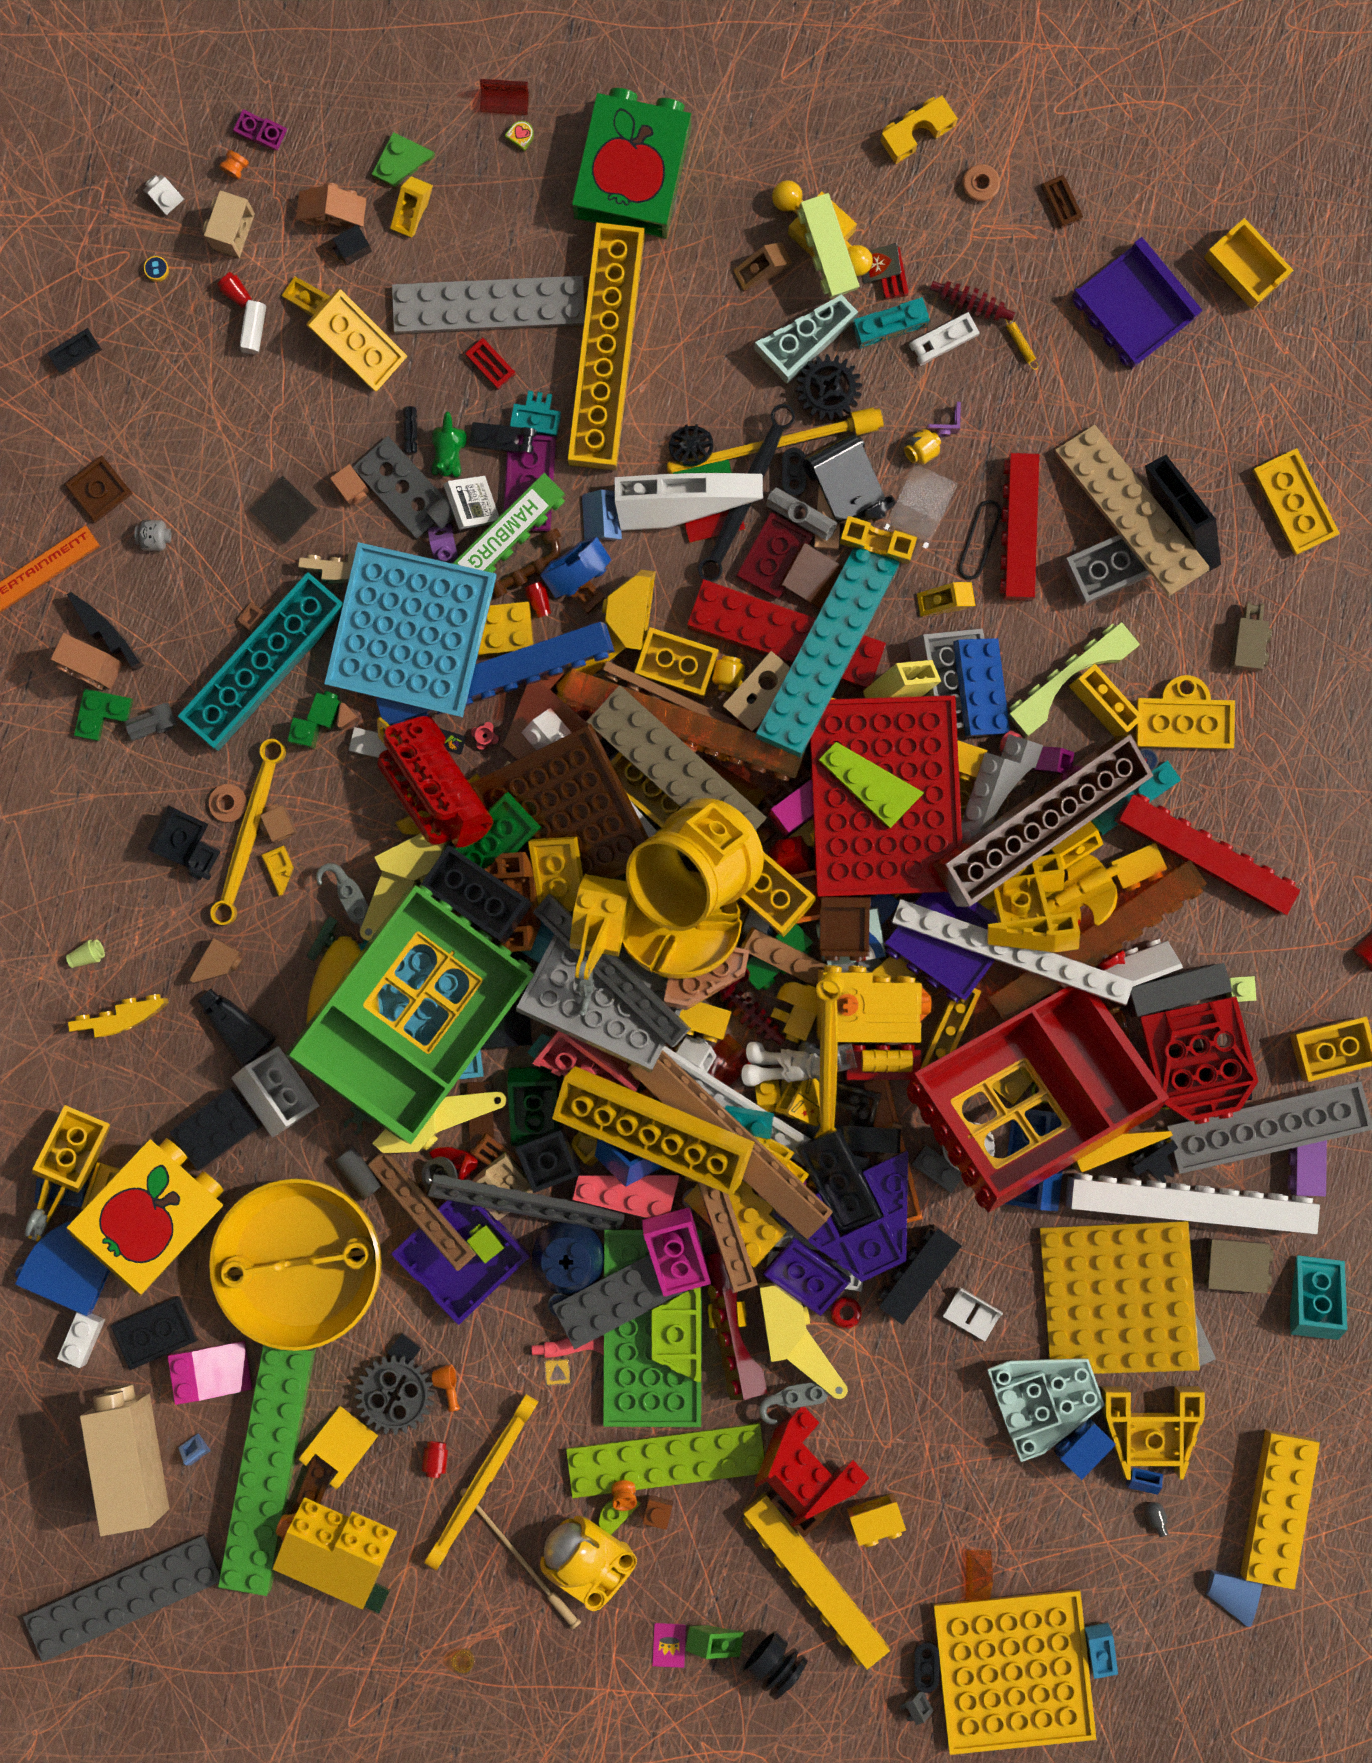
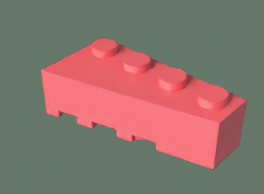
(645, 1198)

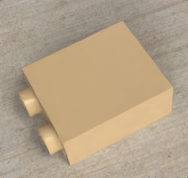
(124, 1461)

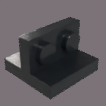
(176, 835)

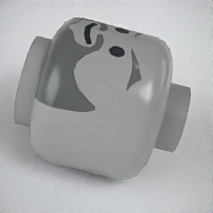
(152, 535)

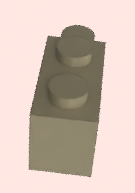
(1251, 640)

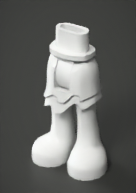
(795, 1064)

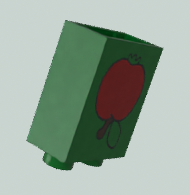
(632, 162)

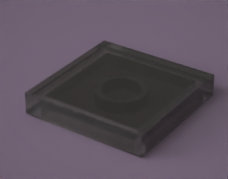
(283, 510)

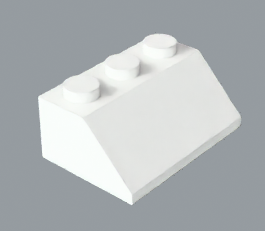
(1147, 963)
(275, 1091)

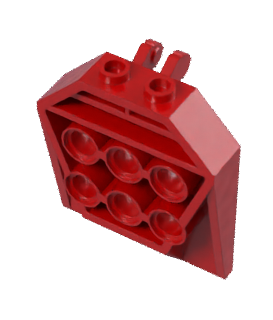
(1218, 1094)

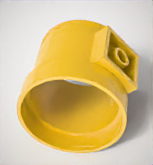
(720, 846)

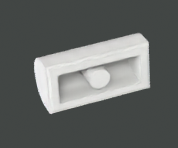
(252, 327)

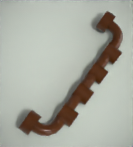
(520, 576)
(786, 789)

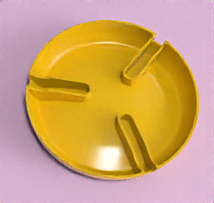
(682, 952)

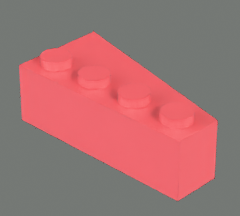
(564, 1052)

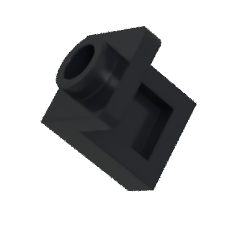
(201, 860)

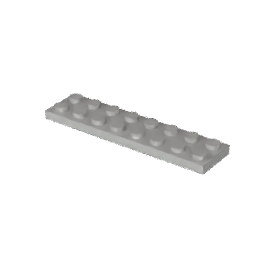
(488, 304)
(1272, 1127)

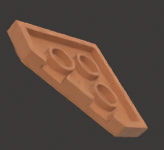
(691, 991)

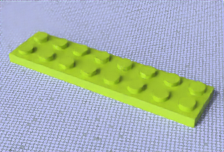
(666, 1459)

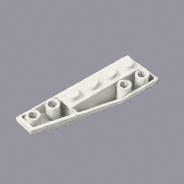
(681, 498)

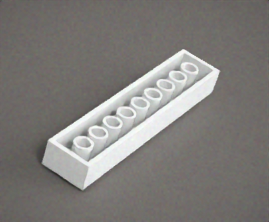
(1196, 1205)

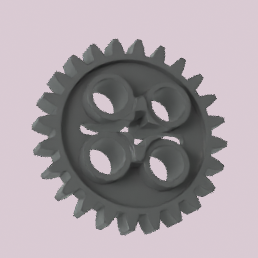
(376, 1384)

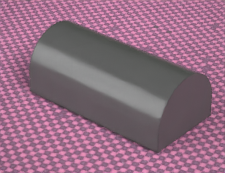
(358, 1173)

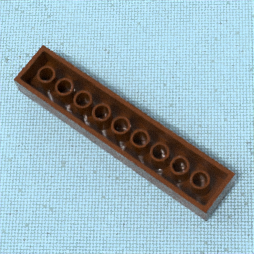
(1043, 820)

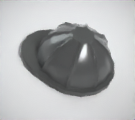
(437, 1166)

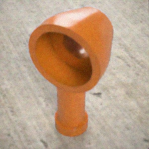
(446, 1379)

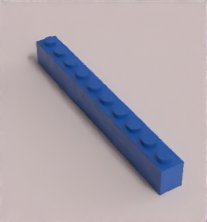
(519, 667)

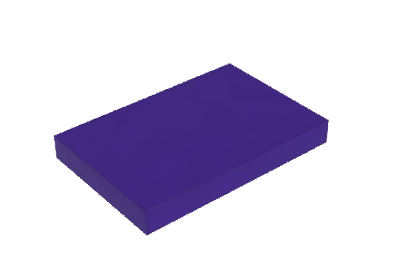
(806, 1276)

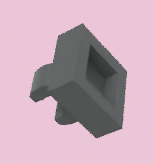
(918, 1707)

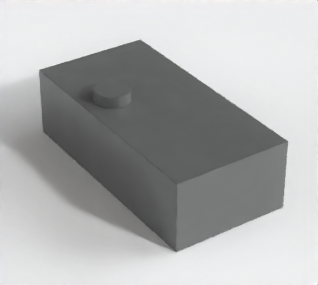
(1178, 989)

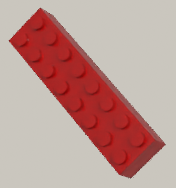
(770, 627)

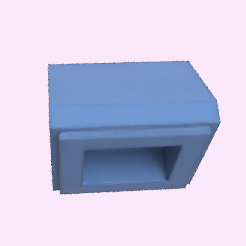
(193, 1450)

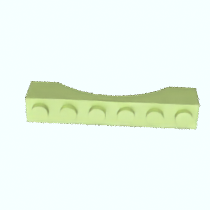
(1112, 648)

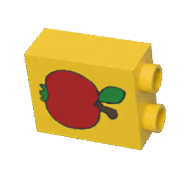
(147, 1215)

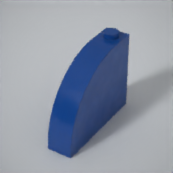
(63, 1272)

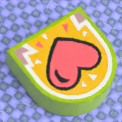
(520, 134)

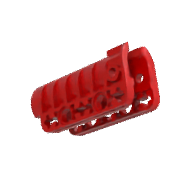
(434, 781)

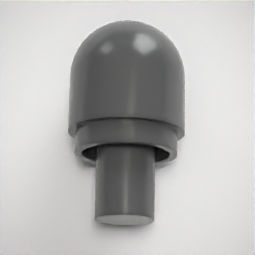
(1157, 1517)

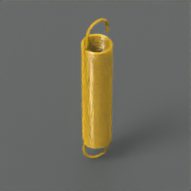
(1021, 343)

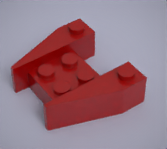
(800, 1475)

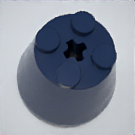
(580, 1245)

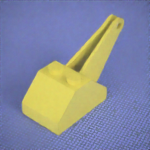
(450, 1112)

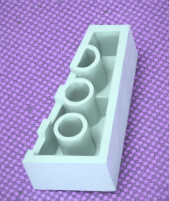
(805, 338)

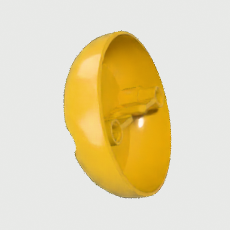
(295, 1264)

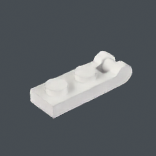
(945, 338)

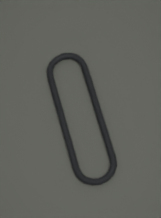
(970, 537)

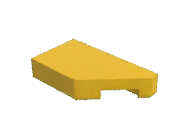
(279, 868)

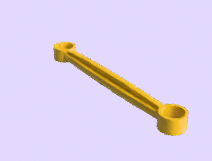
(248, 832)
(828, 1052)
(480, 1482)

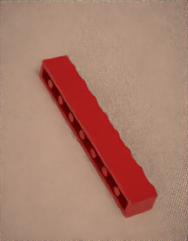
(1207, 854)

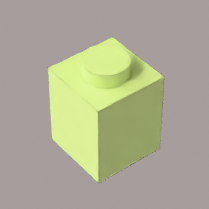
(1243, 988)

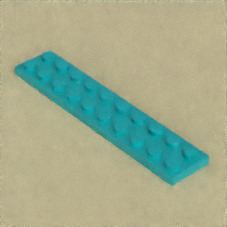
(827, 651)

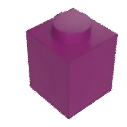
(1054, 760)

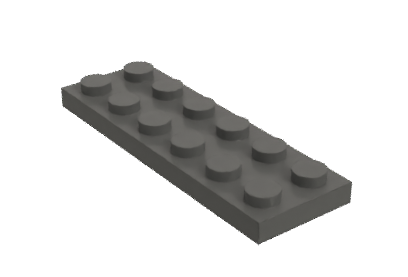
(610, 1302)

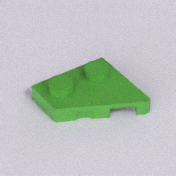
(400, 159)

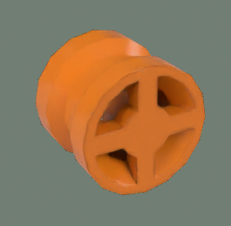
(233, 164)
(624, 1495)

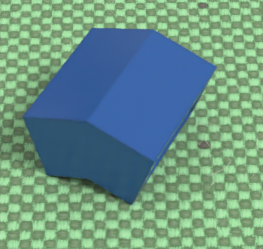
(1140, 1485)

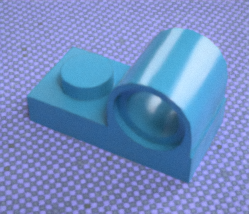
(1101, 1650)

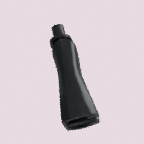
(236, 1029)

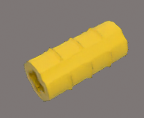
(887, 1060)

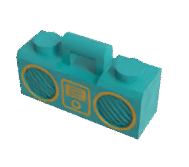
(891, 323)

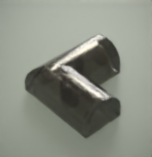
(861, 1101)

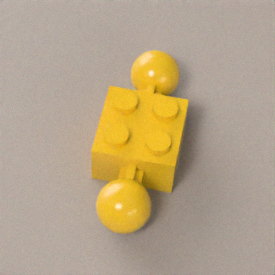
(788, 196)

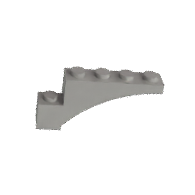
(996, 780)

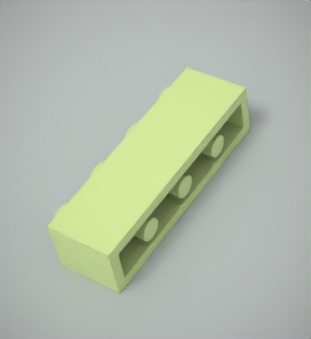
(828, 246)

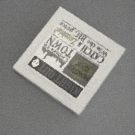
(471, 502)

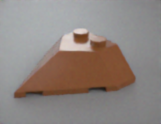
(517, 873)

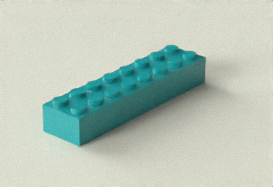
(262, 662)

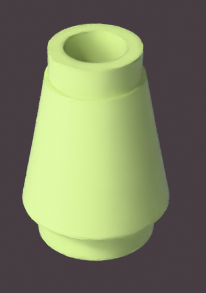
(86, 954)

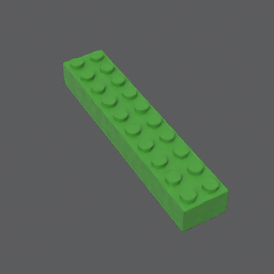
(266, 1469)

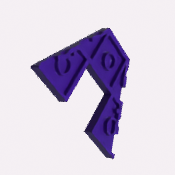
(880, 1242)

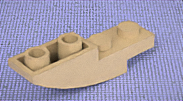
(333, 571)

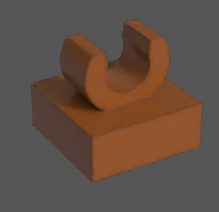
(588, 597)

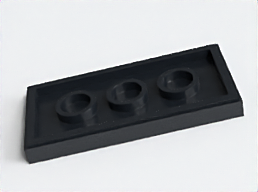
(839, 1180)

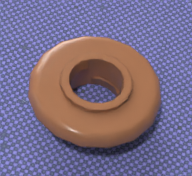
(981, 171)
(238, 808)

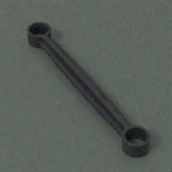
(736, 515)

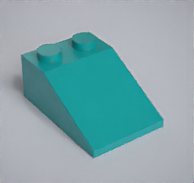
(1318, 1298)

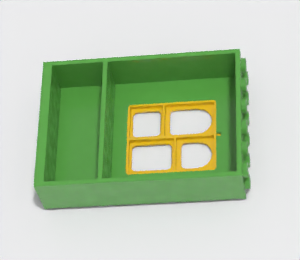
(373, 1058)

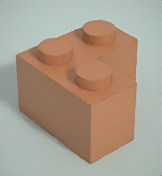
(331, 205)

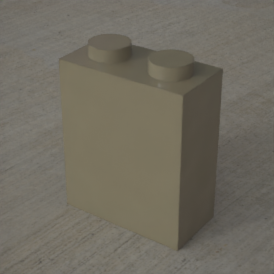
(1238, 1265)

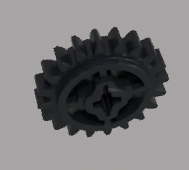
(836, 394)

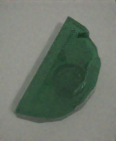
(324, 939)

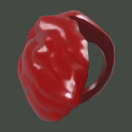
(463, 1161)

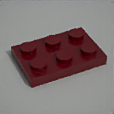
(772, 554)

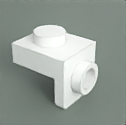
(163, 193)

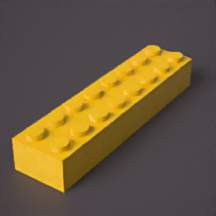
(653, 1130)

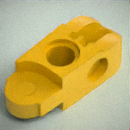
(799, 995)

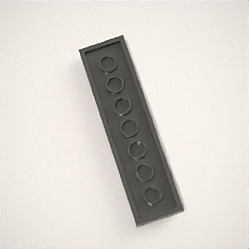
(123, 1598)

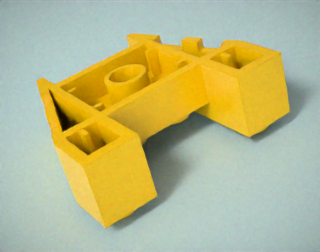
(1024, 911)
(1153, 1437)

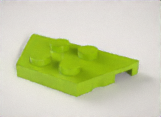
(678, 1334)

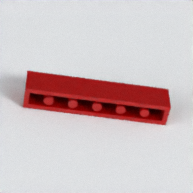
(1021, 526)

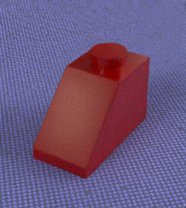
(792, 855)

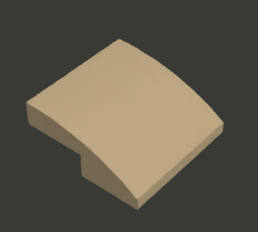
(504, 1174)

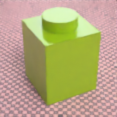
(485, 1242)

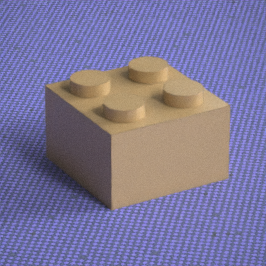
(228, 223)

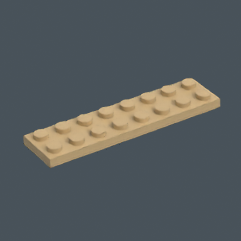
(1132, 510)

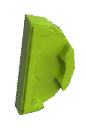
(611, 1518)

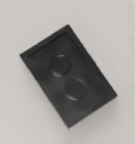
(154, 1332)

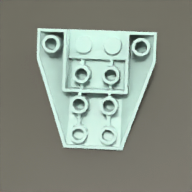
(1044, 1400)

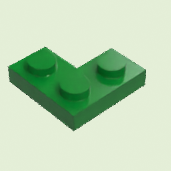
(95, 708)

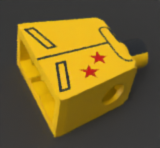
(801, 1102)

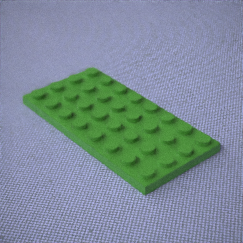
(635, 1386)

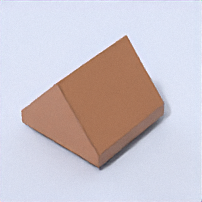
(346, 717)

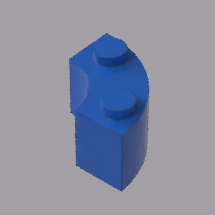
(576, 567)

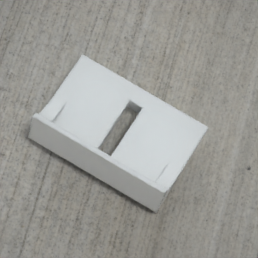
(982, 1321)

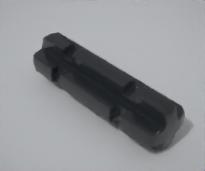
(410, 429)

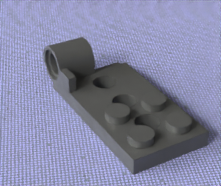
(437, 506)

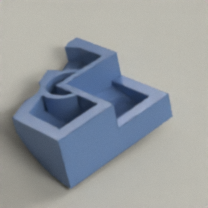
(1235, 1595)

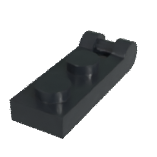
(502, 438)

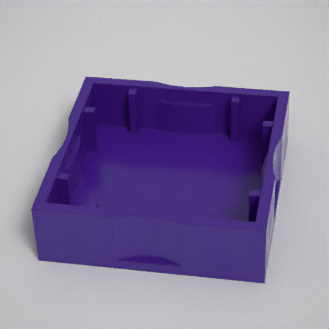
(464, 1289)

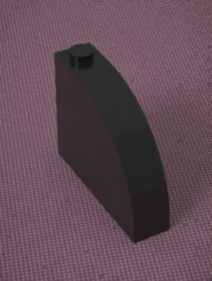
(1185, 508)

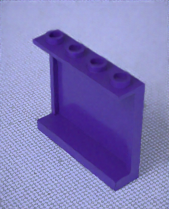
(1136, 304)
(943, 963)

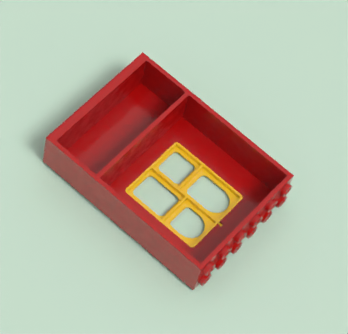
(1081, 1070)

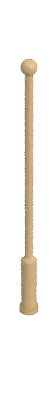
(552, 1596)

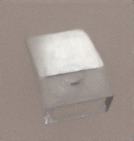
(921, 504)

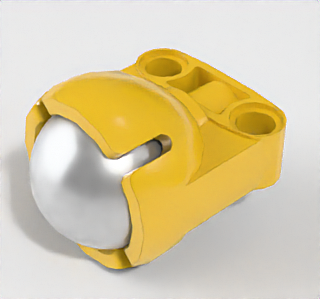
(586, 1561)

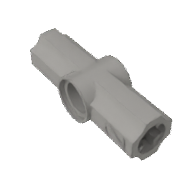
(813, 519)

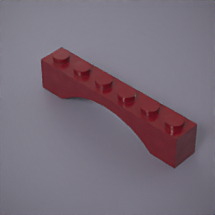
(742, 1373)

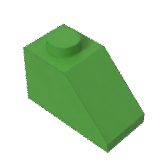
(714, 1642)

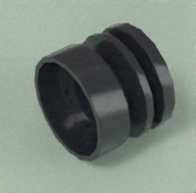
(778, 1668)

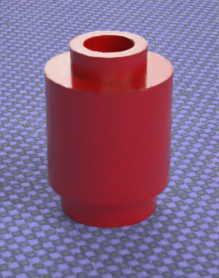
(435, 1459)

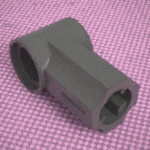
(158, 720)

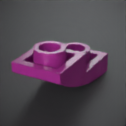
(259, 130)

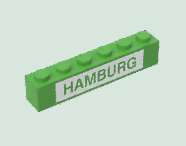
(513, 525)

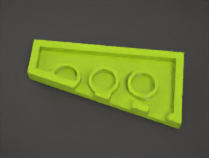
(875, 787)

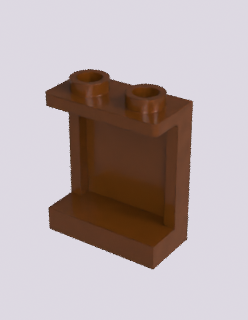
(844, 927)

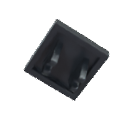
(1153, 1160)

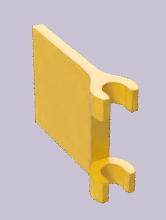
(340, 1444)

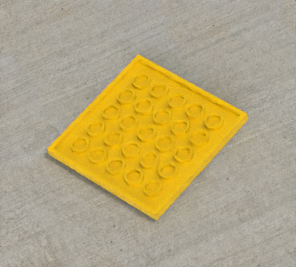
(1121, 1296)
(1014, 1671)

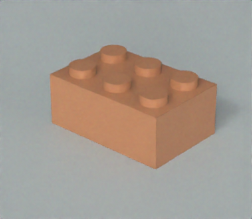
(86, 662)

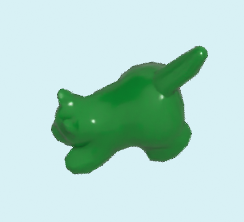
(447, 443)

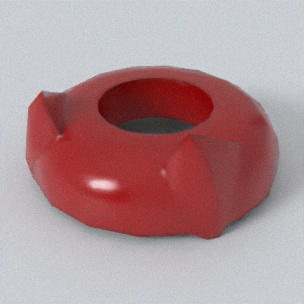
(1112, 960)
(835, 1312)

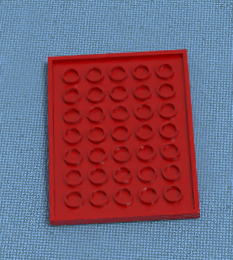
(913, 742)

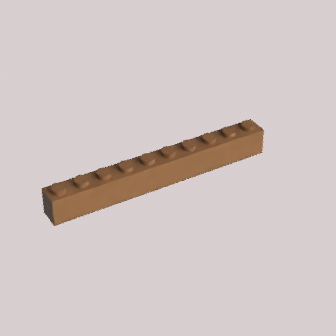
(764, 1171)

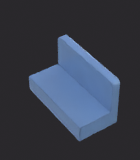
(601, 515)

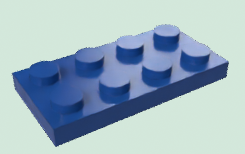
(981, 687)

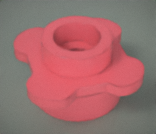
(478, 733)

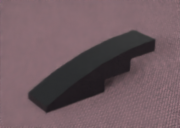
(99, 626)

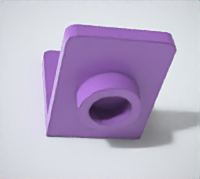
(946, 430)
(443, 545)

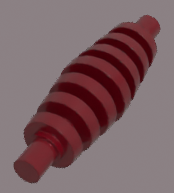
(972, 300)
(749, 1012)

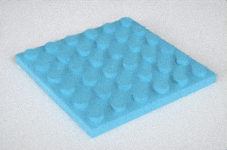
(410, 629)

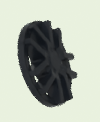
(691, 445)

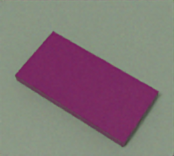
(525, 469)

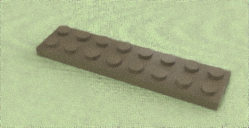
(663, 755)

